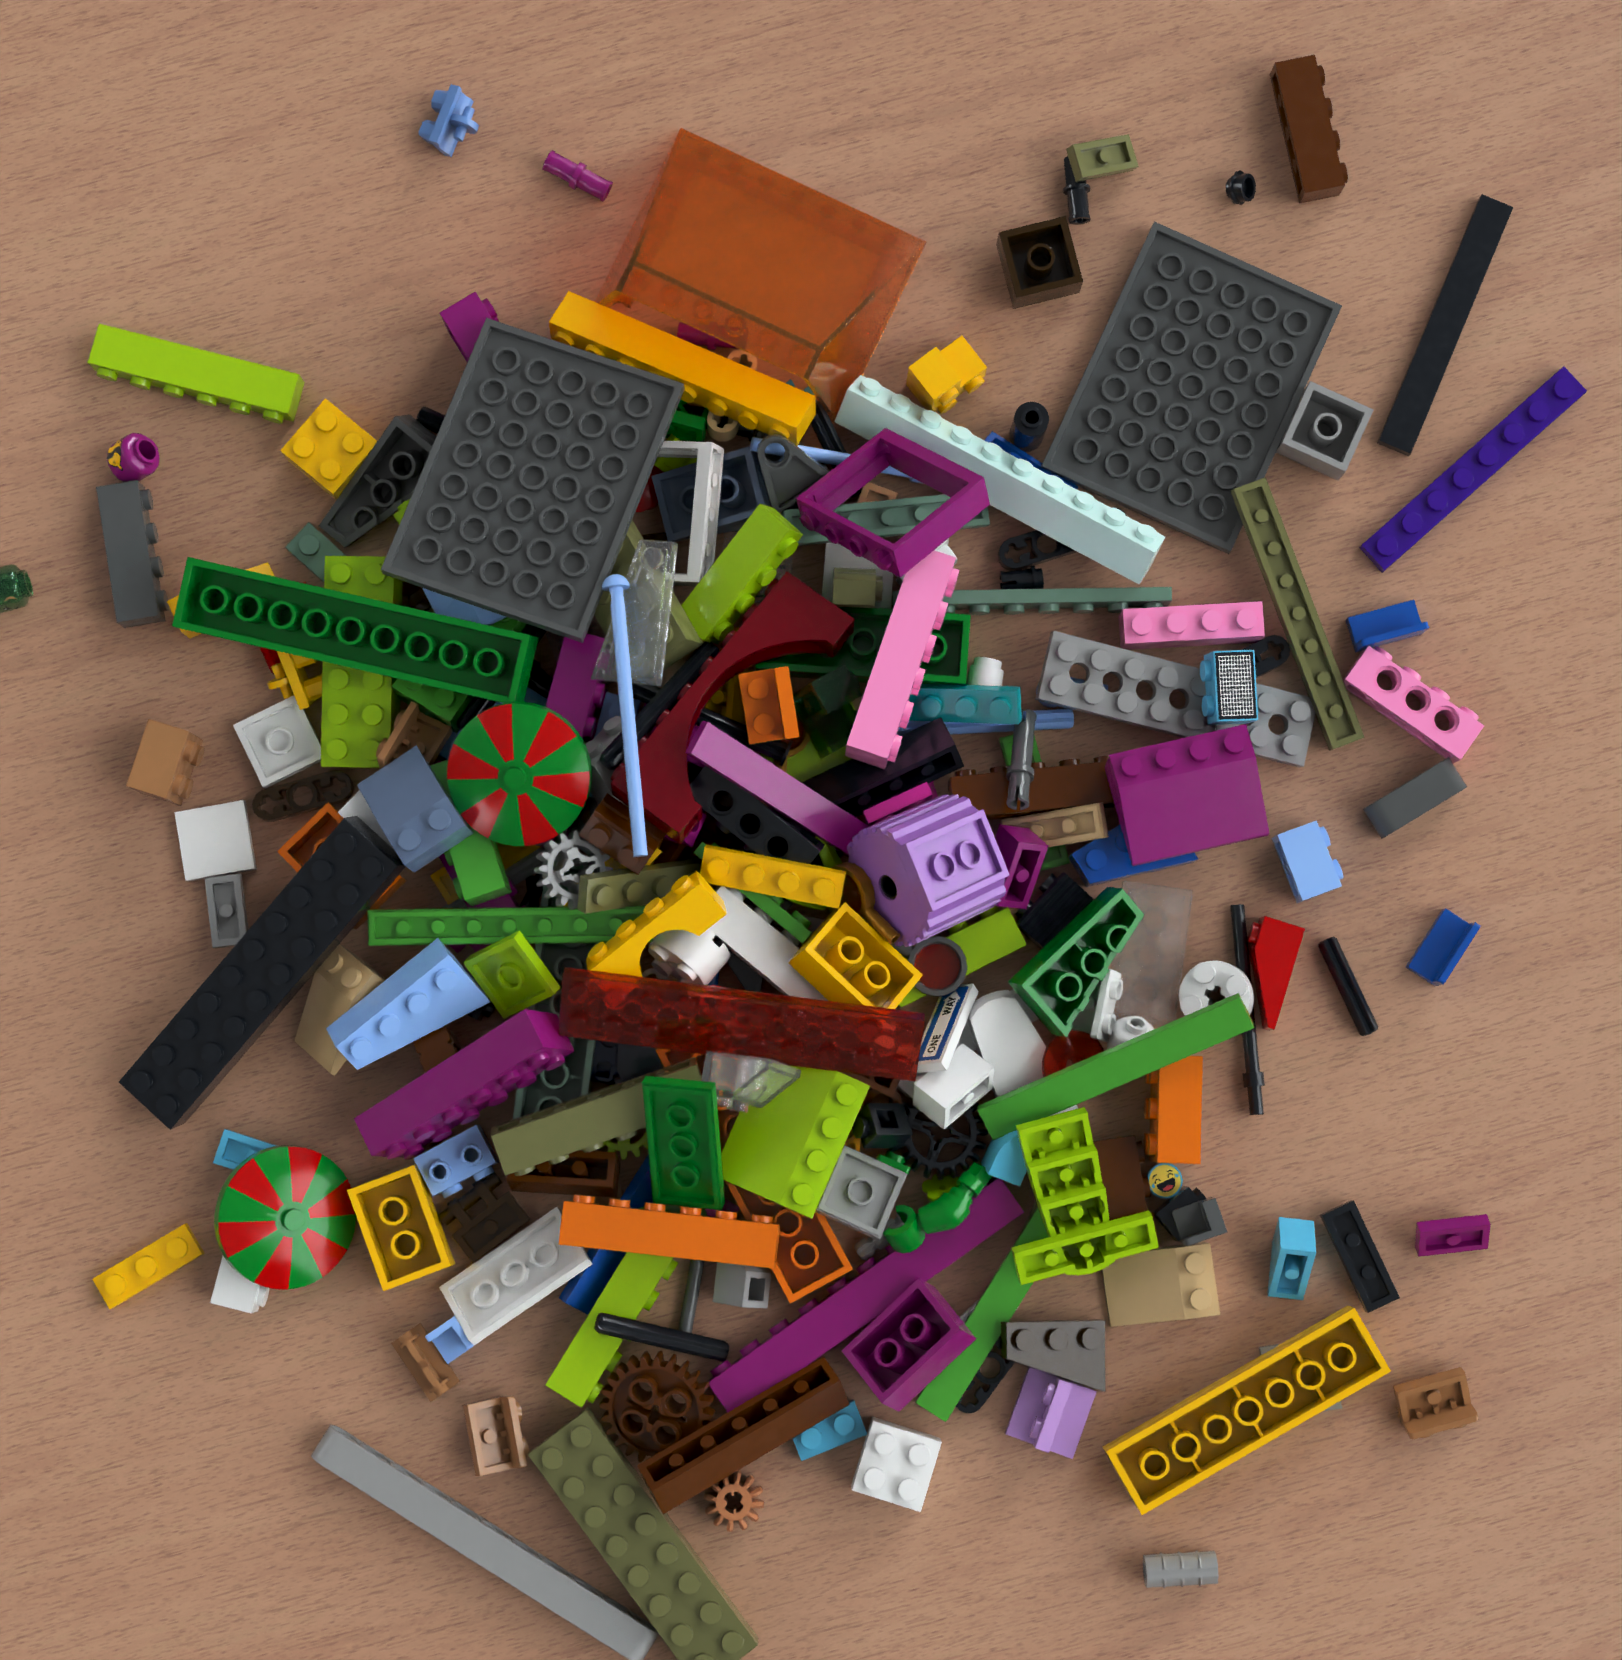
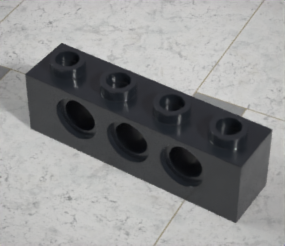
(802, 844)

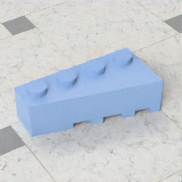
(407, 1006)

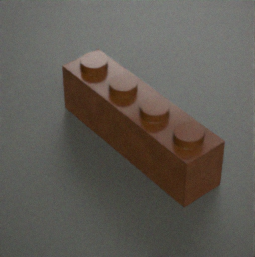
(1308, 129)

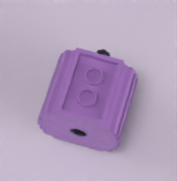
(931, 866)

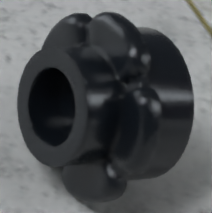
(1241, 187)

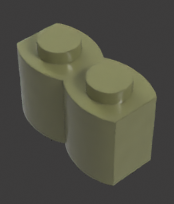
(856, 587)

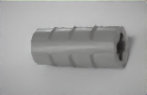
(1180, 1569)

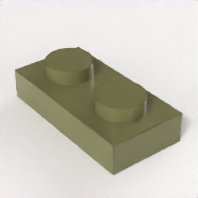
(1102, 157)

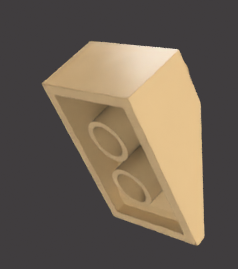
(334, 990)
(1161, 1285)

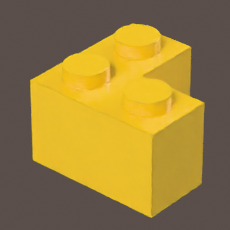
(945, 375)

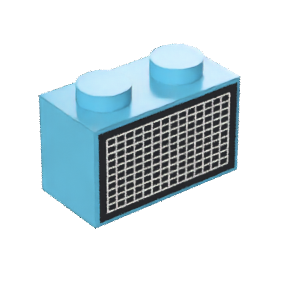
(1229, 687)

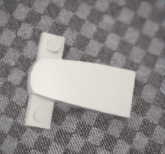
(1006, 1039)

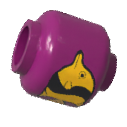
(133, 457)

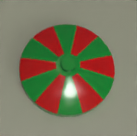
(519, 773)
(284, 1217)

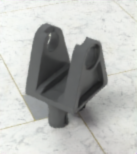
(787, 474)

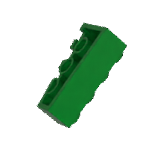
(1070, 966)

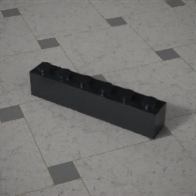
(856, 786)

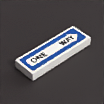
(945, 1028)

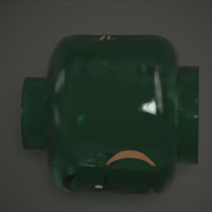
(14, 588)

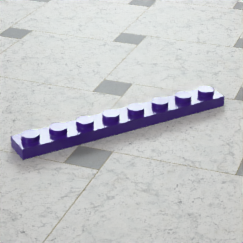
(1472, 469)

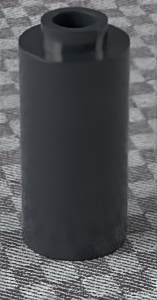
(1029, 426)

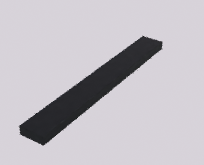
(1445, 325)

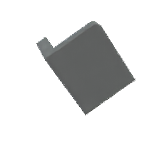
(1199, 1221)

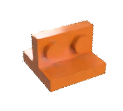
(768, 705)

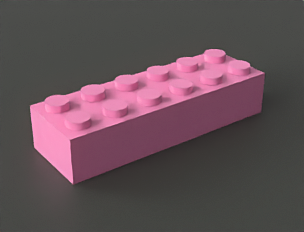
(899, 658)

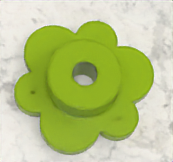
(935, 1187)

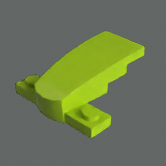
(1073, 1203)

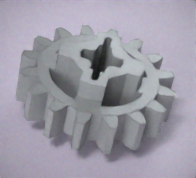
(566, 858)

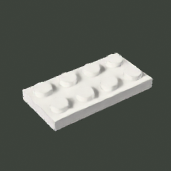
(513, 1277)

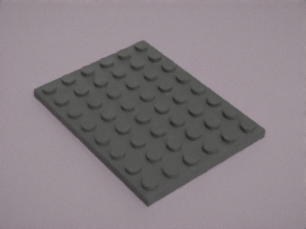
(1190, 386)
(533, 479)

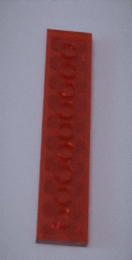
(740, 1023)

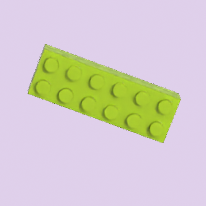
(357, 703)

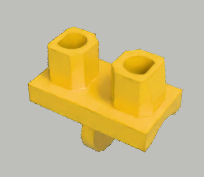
(304, 689)

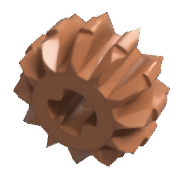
(746, 1500)

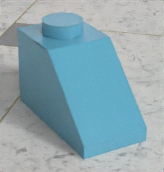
(1291, 1258)

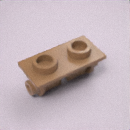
(425, 1362)

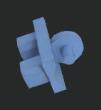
(452, 122)

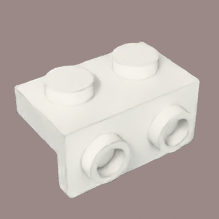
(1098, 1014)

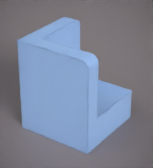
(450, 1340)

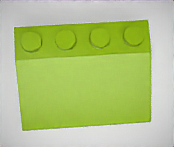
(794, 1139)

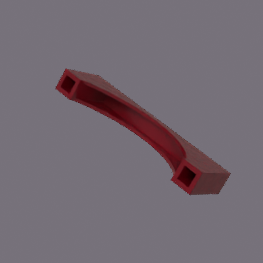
(784, 623)

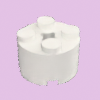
(688, 956)
(1209, 977)

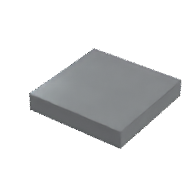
(861, 1192)

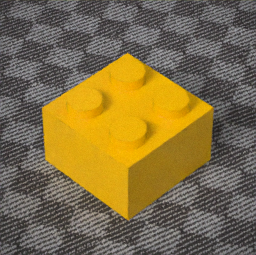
(329, 448)

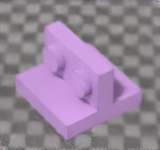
(1050, 1412)

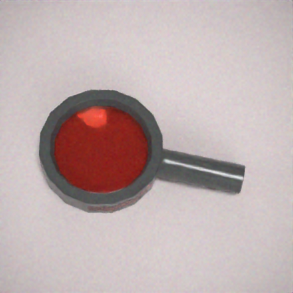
(939, 962)

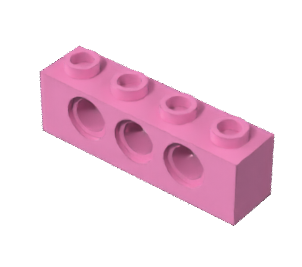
(1463, 723)

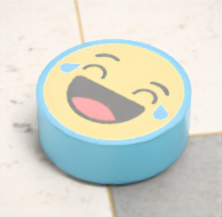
(1164, 1180)

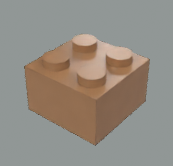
(165, 762)

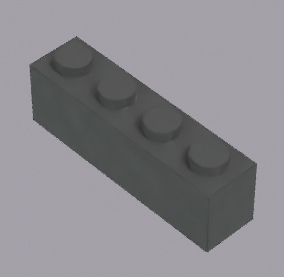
(131, 553)

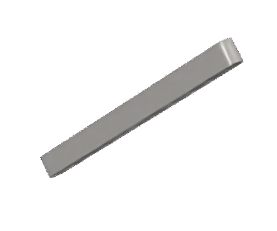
(485, 1543)

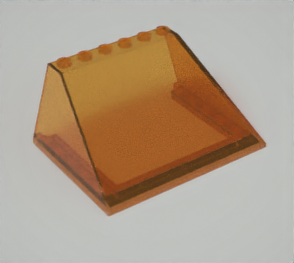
(764, 265)

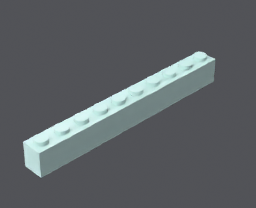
(1011, 482)

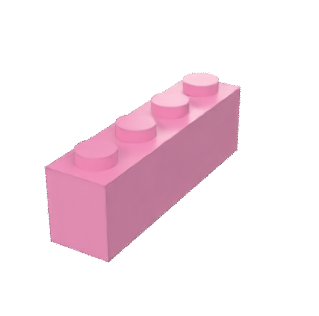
(1191, 625)

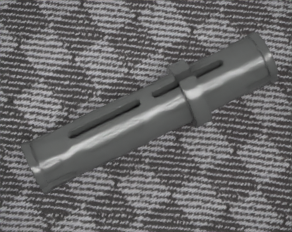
(1020, 771)

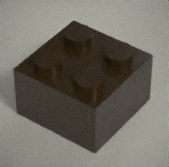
(1039, 262)

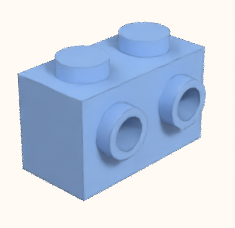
(1308, 861)
(457, 1161)

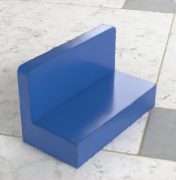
(1385, 625)
(1442, 947)

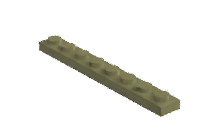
(1297, 613)

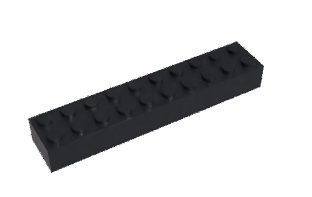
(263, 972)

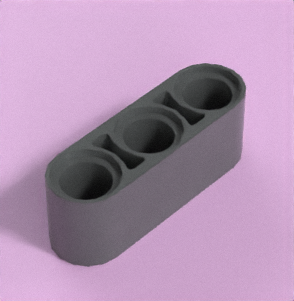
(1415, 798)

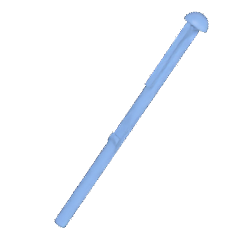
(615, 585)

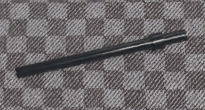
(1253, 1078)

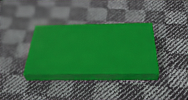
(683, 1142)

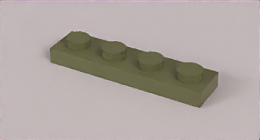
(625, 888)

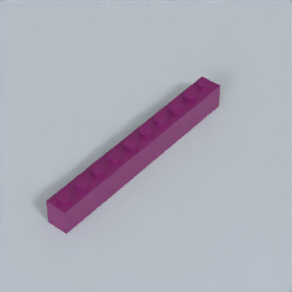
(857, 1301)

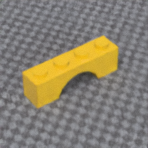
(688, 906)

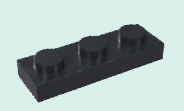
(1359, 1256)

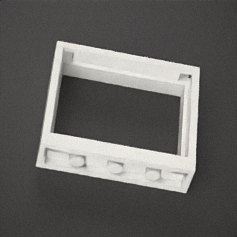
(705, 505)

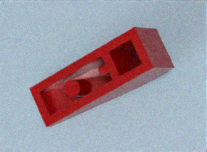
(1272, 961)

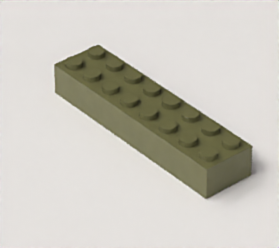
(641, 1543)

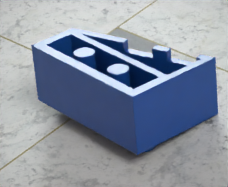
(1109, 860)

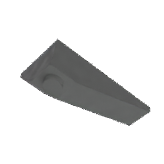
(381, 481)

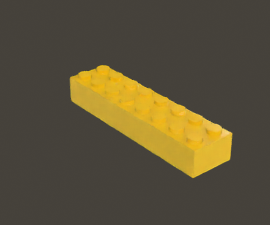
(1246, 1409)

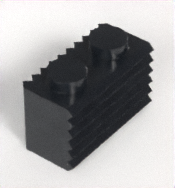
(1053, 910)

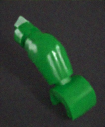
(939, 1215)

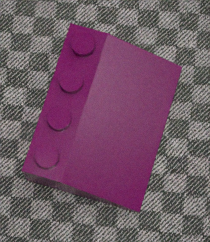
(1188, 794)

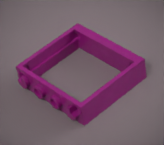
(887, 449)

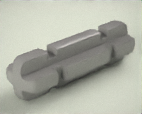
(866, 1247)

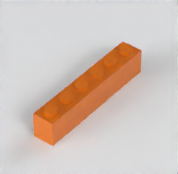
(669, 1233)

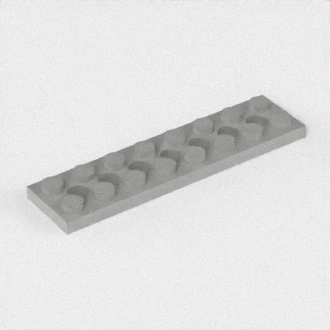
(1157, 713)

